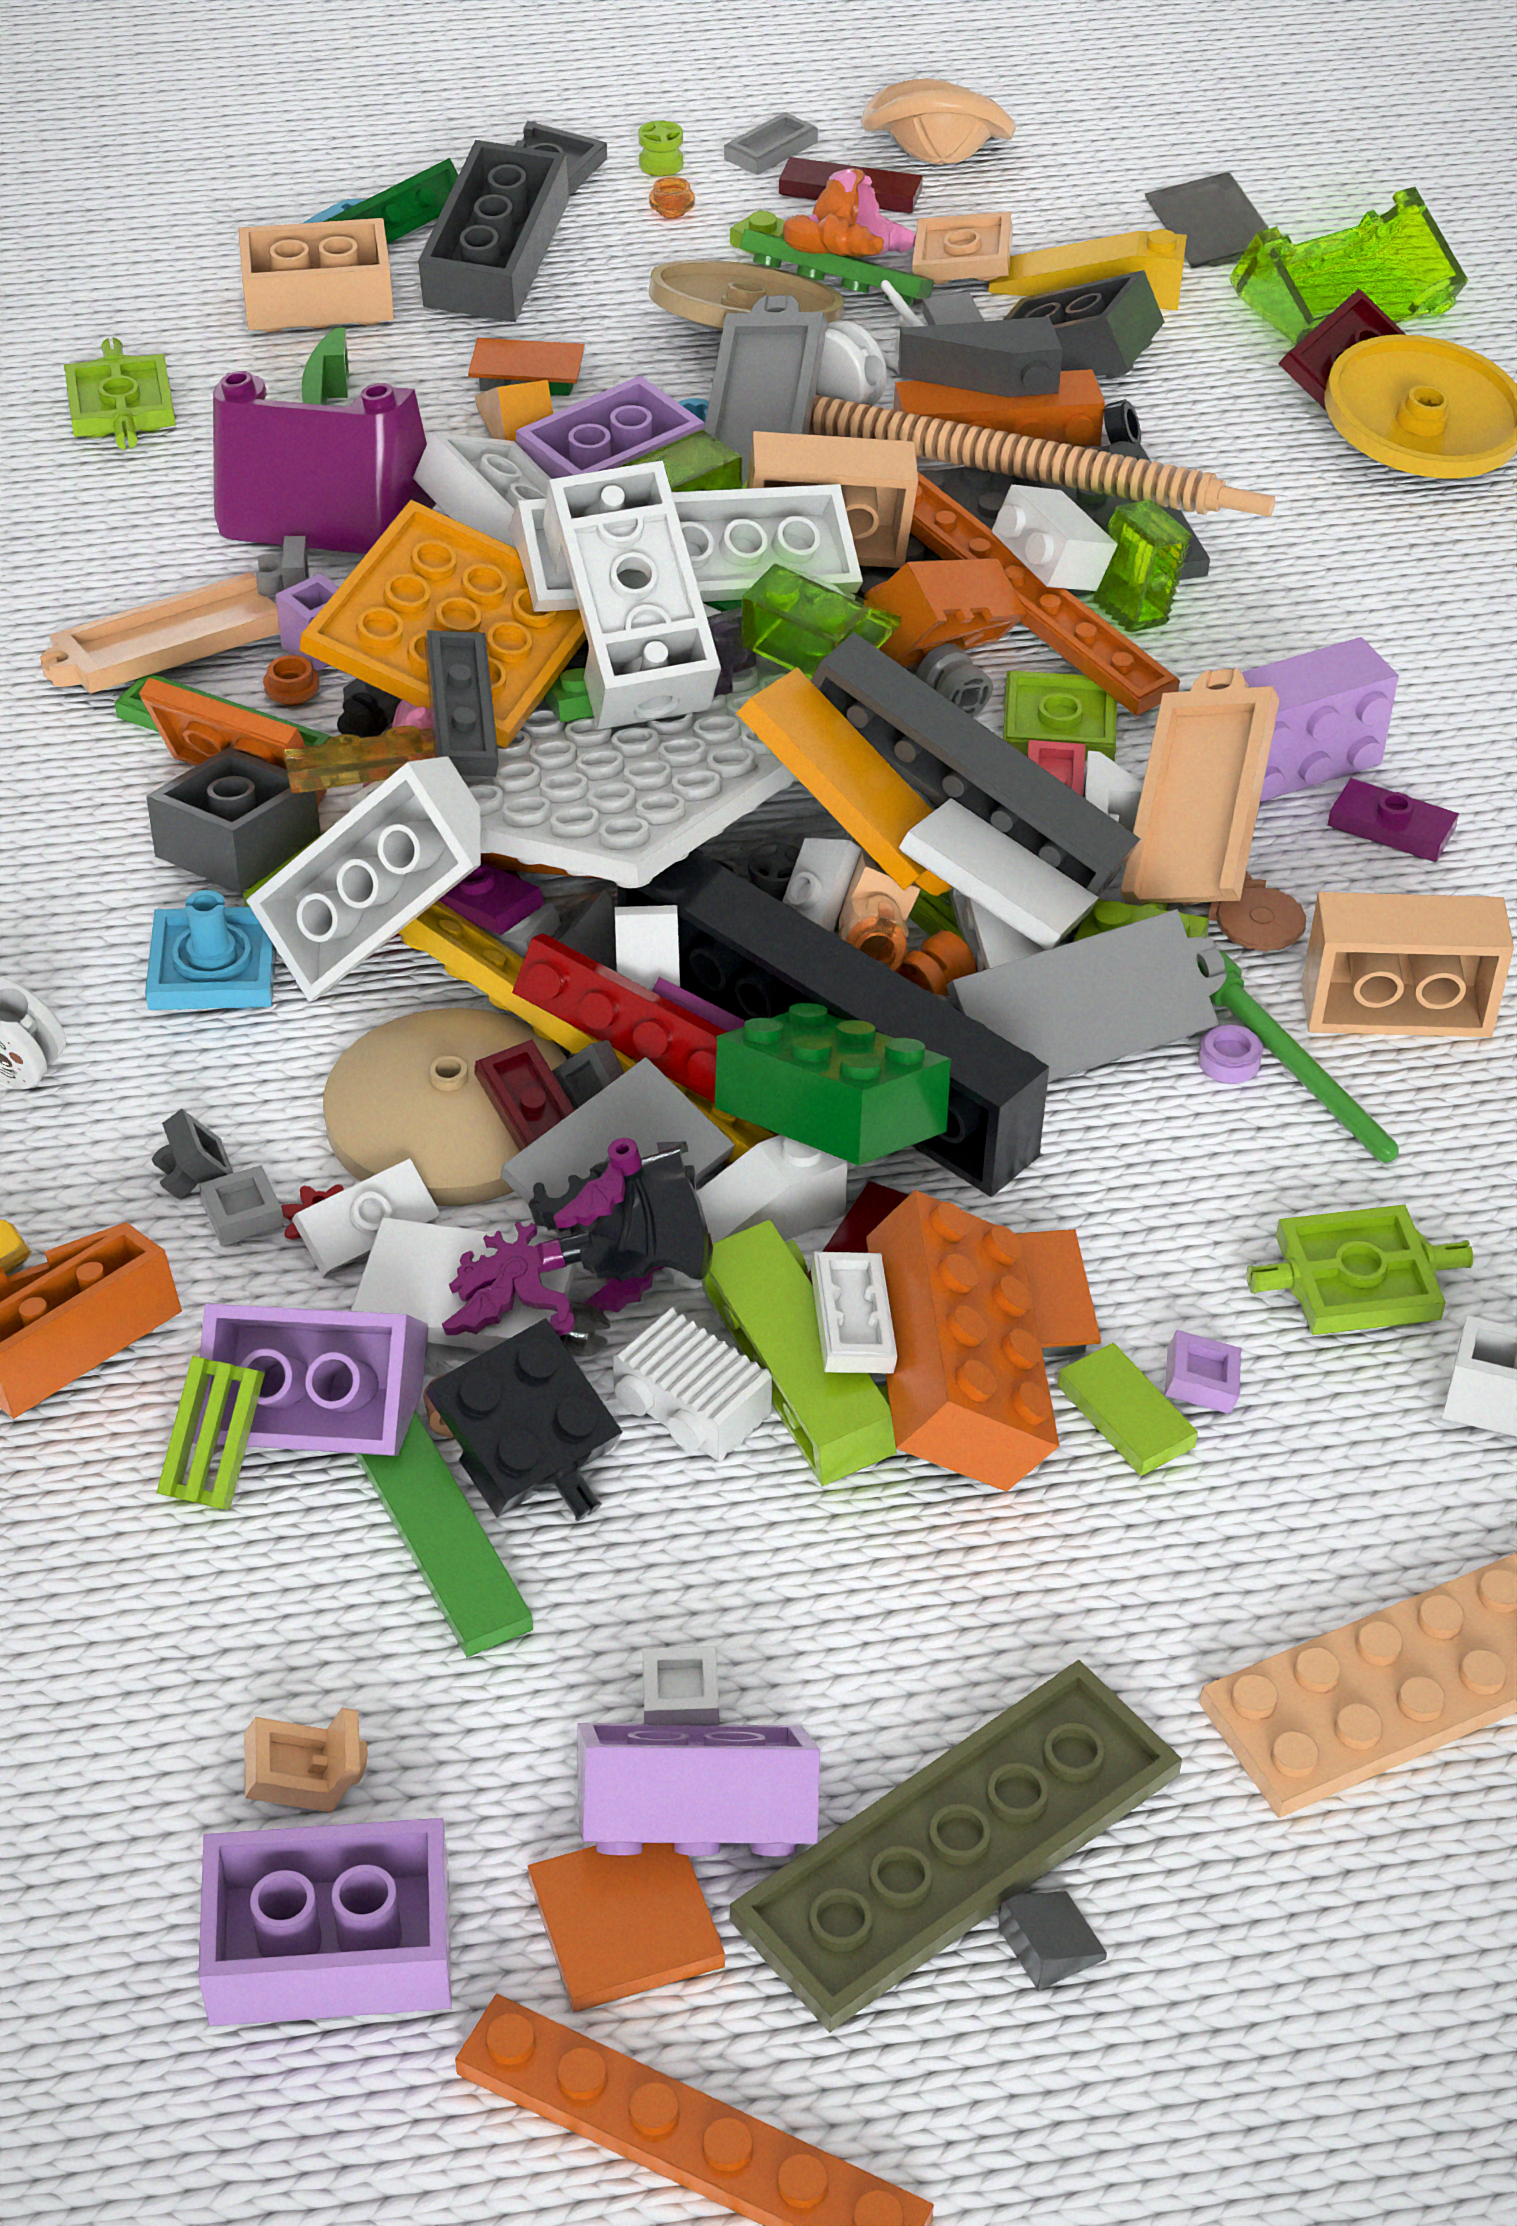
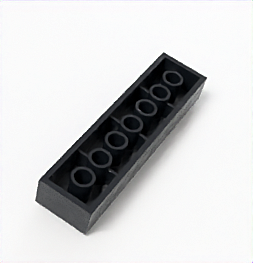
(765, 956)

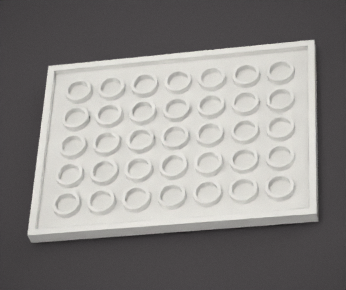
(628, 794)

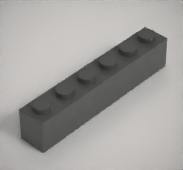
(958, 758)

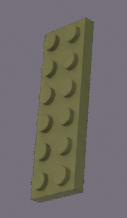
(953, 1844)

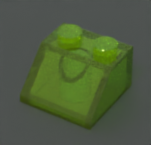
(804, 618)

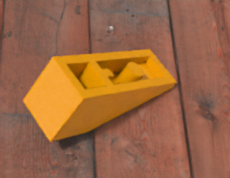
(514, 407)

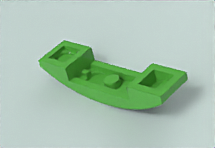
(327, 370)

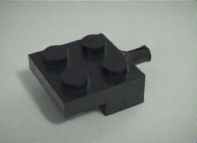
(526, 1421)

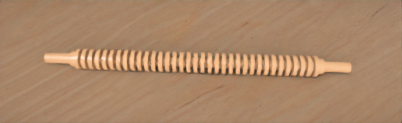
(1037, 458)

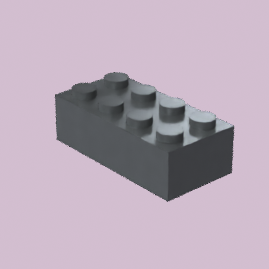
(494, 230)

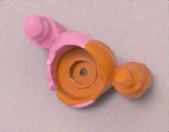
(847, 221)

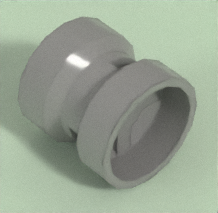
(959, 679)

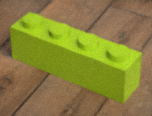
(772, 1317)

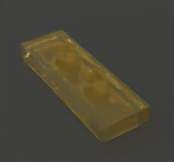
(356, 760)

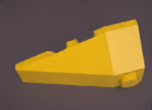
(1061, 267)

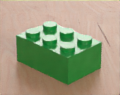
(832, 1083)

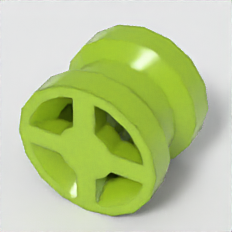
(660, 148)

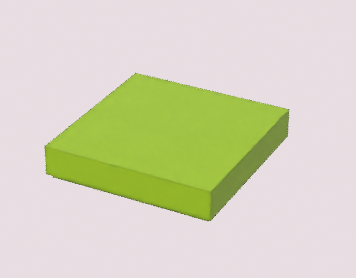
(1059, 710)

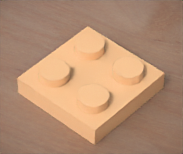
(963, 247)

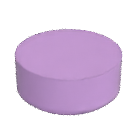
(1230, 1054)

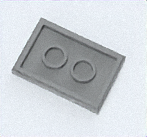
(634, 1106)

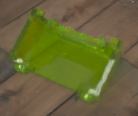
(1389, 256)

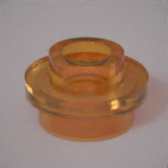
(671, 197)

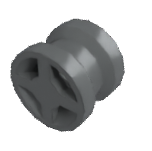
(772, 867)

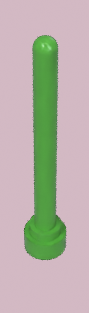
(1301, 1064)

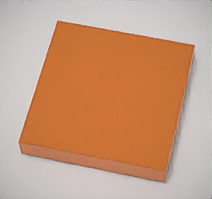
(624, 1922)

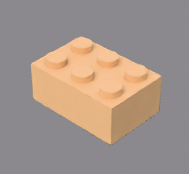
(315, 274)
(874, 478)
(1406, 964)

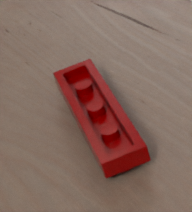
(621, 1012)

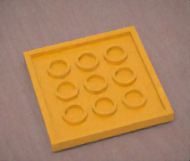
(443, 578)

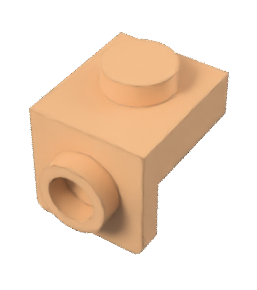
(302, 1762)

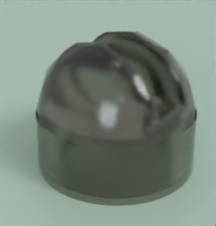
(582, 1338)

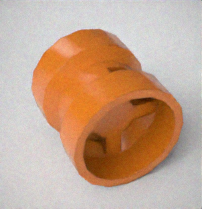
(938, 962)

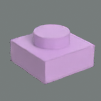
(1203, 1372)

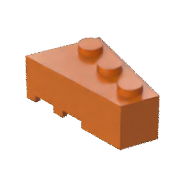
(946, 603)
(79, 1311)

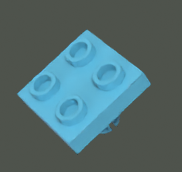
(209, 957)

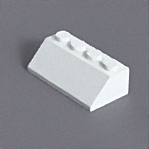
(371, 873)

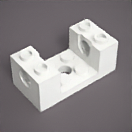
(647, 644)

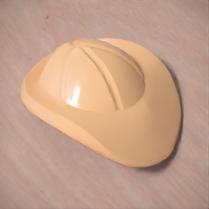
(936, 119)

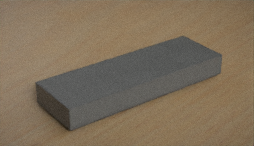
(461, 701)

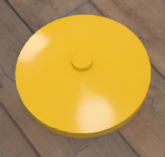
(1424, 406)

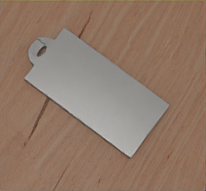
(765, 373)
(1099, 995)

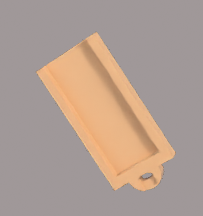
(160, 635)
(1201, 792)

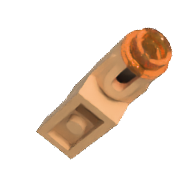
(876, 912)

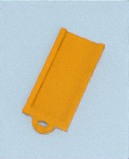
(842, 773)

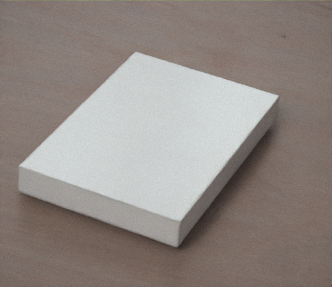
(998, 874)
(412, 1276)

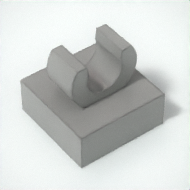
(283, 571)

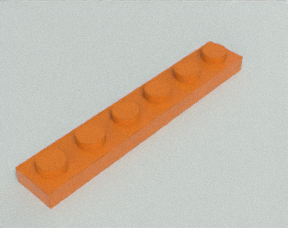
(674, 2127)

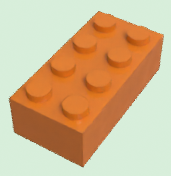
(966, 1342)

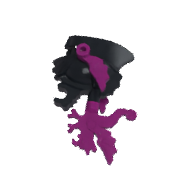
(629, 1221)

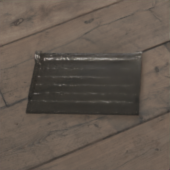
(1212, 215)

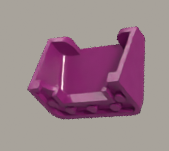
(313, 466)

